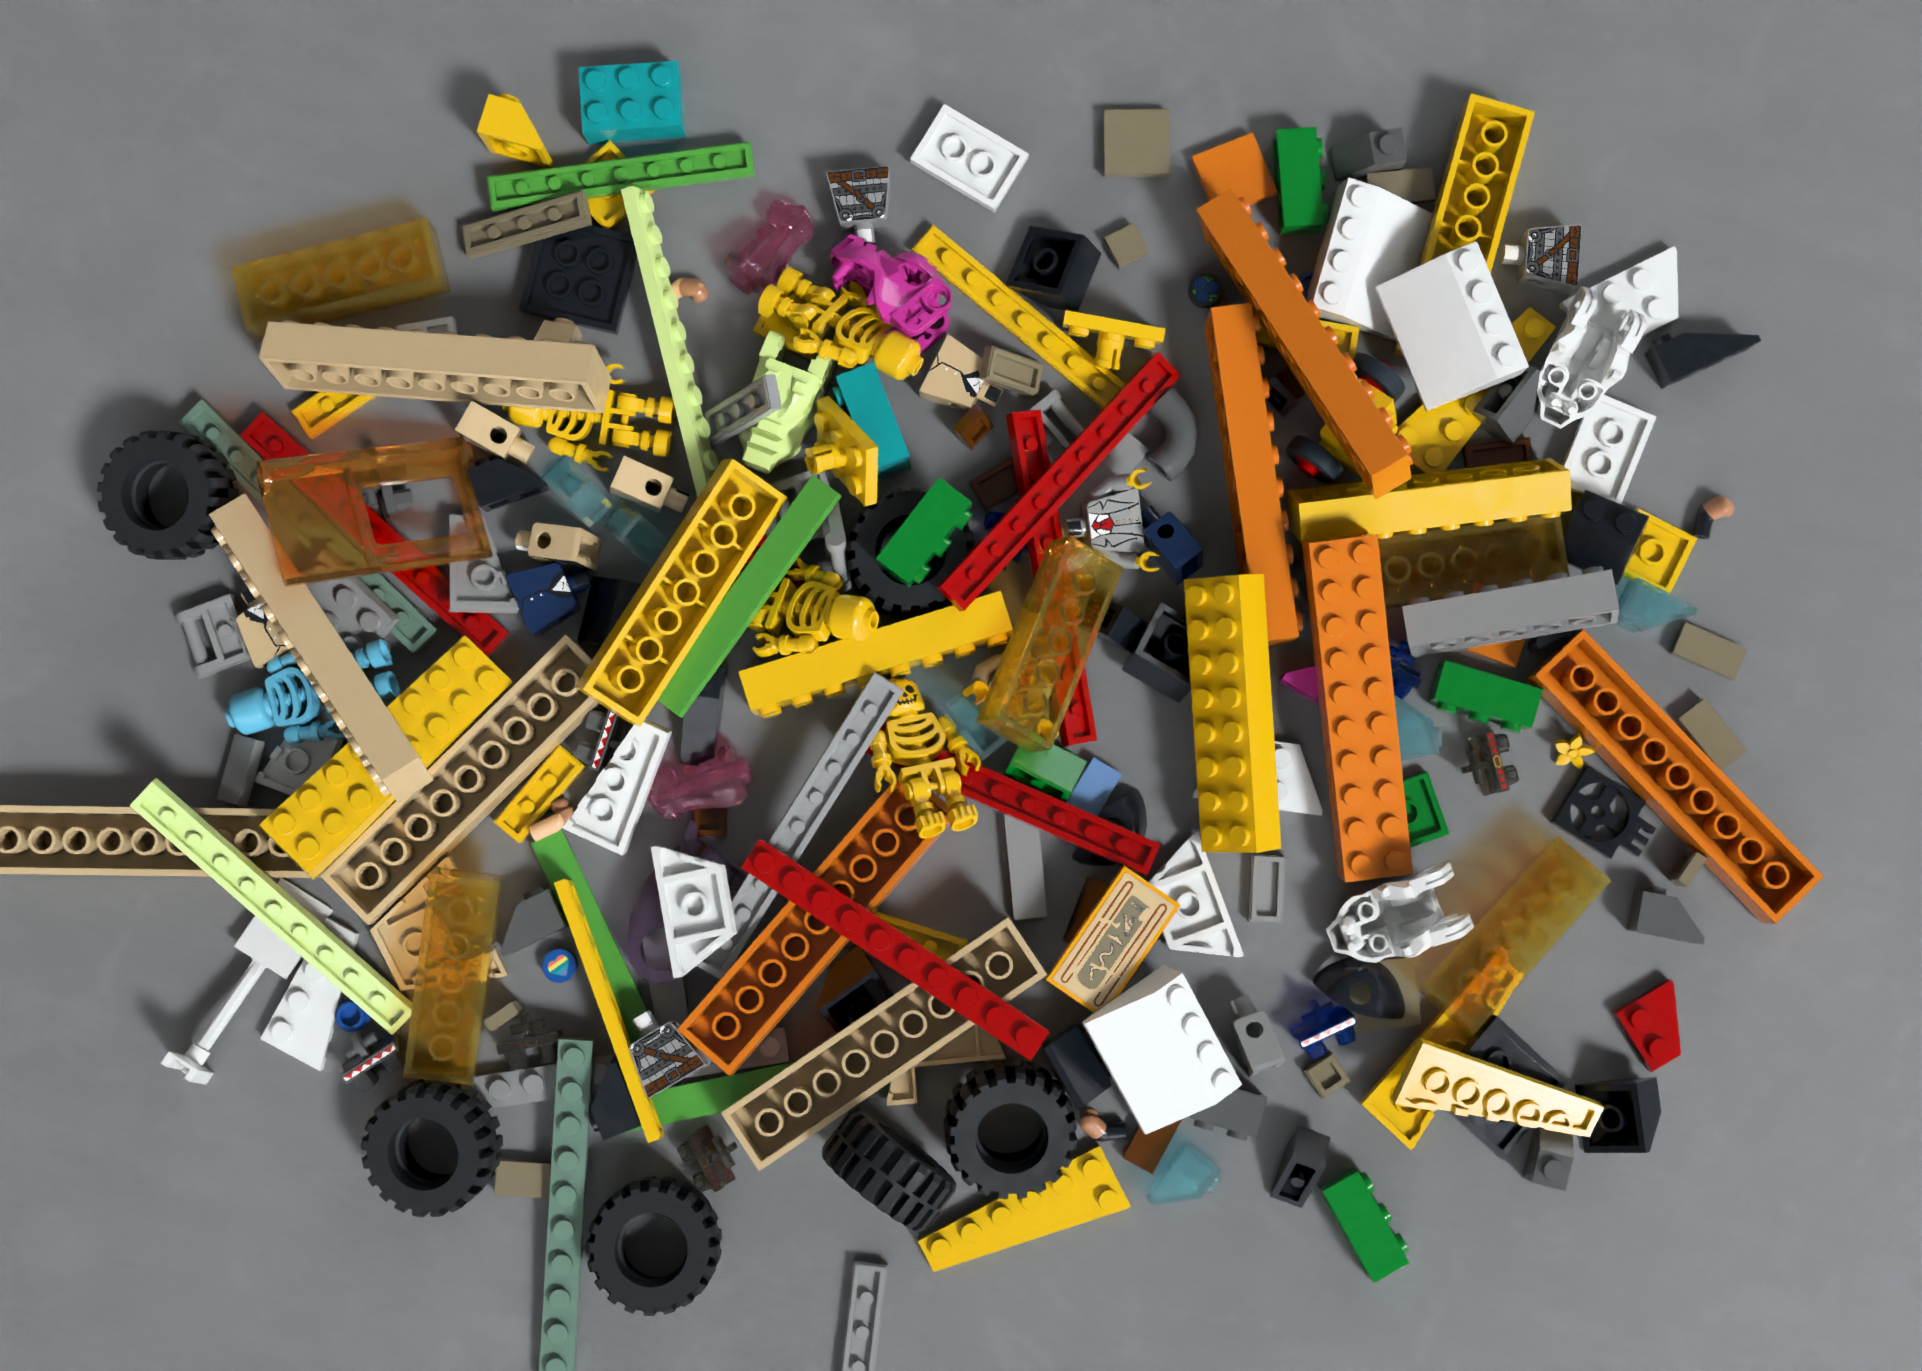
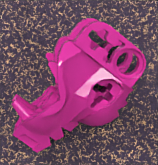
(899, 286)

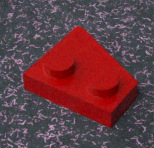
(1652, 1025)

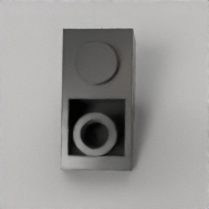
(1237, 1112)

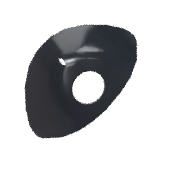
(1132, 814)
(1341, 975)

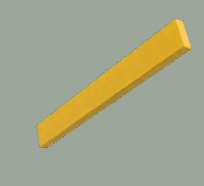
(1018, 317)
(608, 1007)

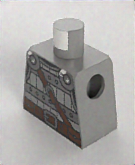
(861, 199)
(1547, 258)
(1257, 1053)
(662, 1054)

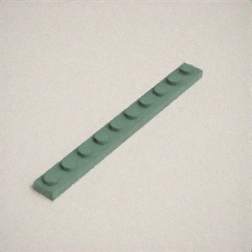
(203, 421)
(566, 1204)

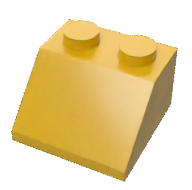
(510, 132)

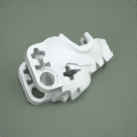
(1585, 361)
(1397, 919)

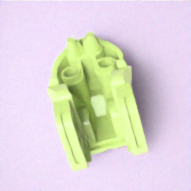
(782, 433)

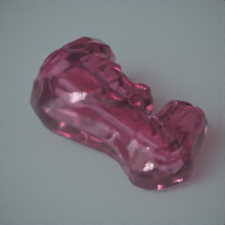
(770, 253)
(711, 784)

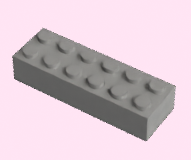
(1511, 612)

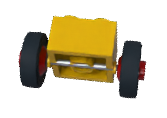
(1326, 459)

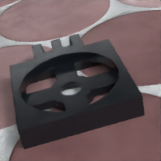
(1625, 829)

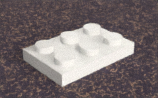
(969, 158)
(1608, 449)

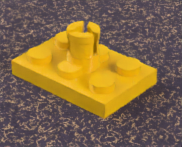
(1112, 336)
(845, 451)

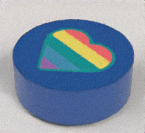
(560, 965)

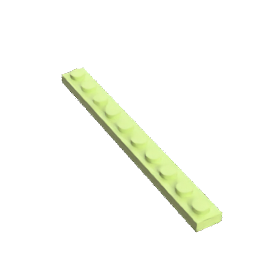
(670, 335)
(273, 905)

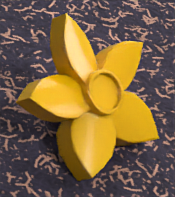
(1572, 751)

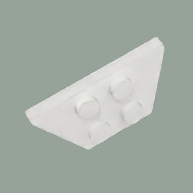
(1645, 288)
(1294, 781)
(693, 907)
(1202, 918)

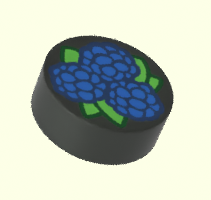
(1205, 290)

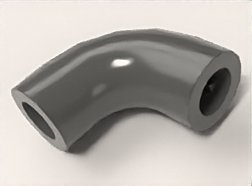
(1180, 436)

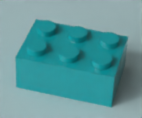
(632, 102)
(865, 401)

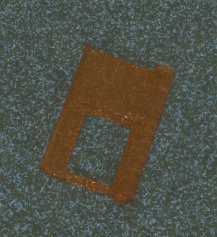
(322, 519)

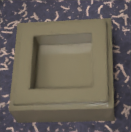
(1126, 245)
(1686, 868)
(504, 1015)
(1326, 1075)

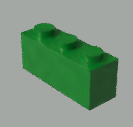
(1299, 181)
(925, 533)
(1484, 696)
(1365, 1224)

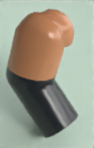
(1709, 512)
(1097, 1129)

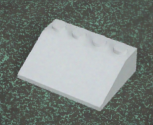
(1364, 245)
(1452, 327)
(1162, 1050)

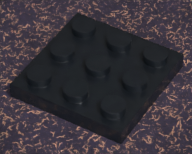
(581, 278)
(1503, 1047)

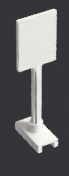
(266, 952)

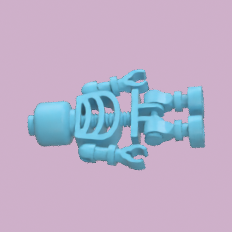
(276, 705)

